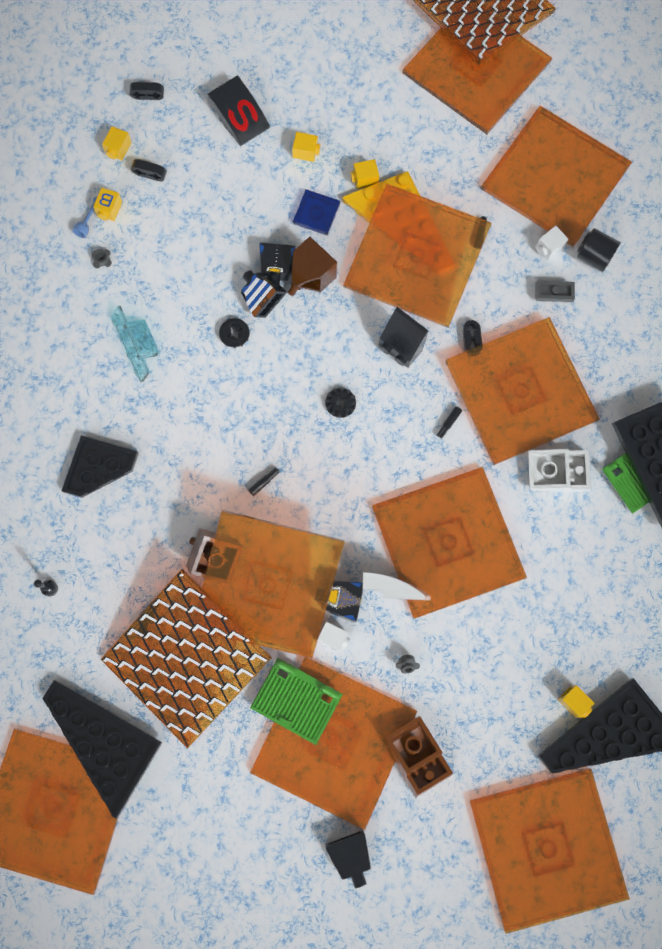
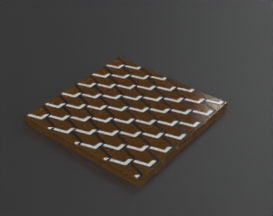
(485, 25)
(185, 658)

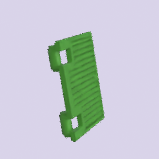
(626, 483)
(296, 701)

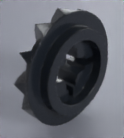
(237, 325)
(337, 410)

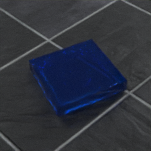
(316, 212)

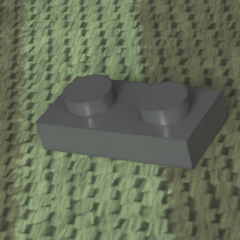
(554, 291)

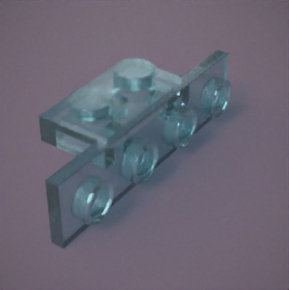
(136, 340)

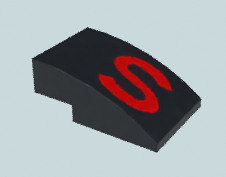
(238, 110)

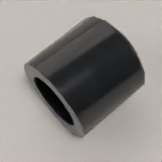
(597, 249)

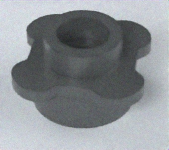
(101, 253)
(407, 664)

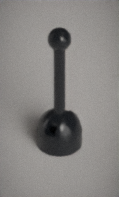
(51, 589)

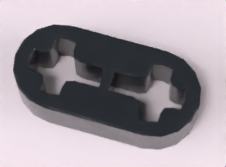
(146, 91)
(148, 170)
(467, 338)

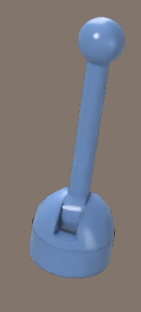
(81, 228)

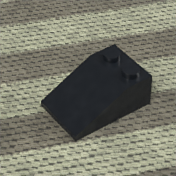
(403, 338)

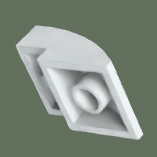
(559, 470)
(393, 587)

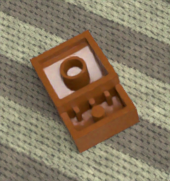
(418, 756)

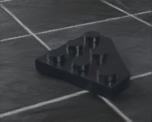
(96, 466)

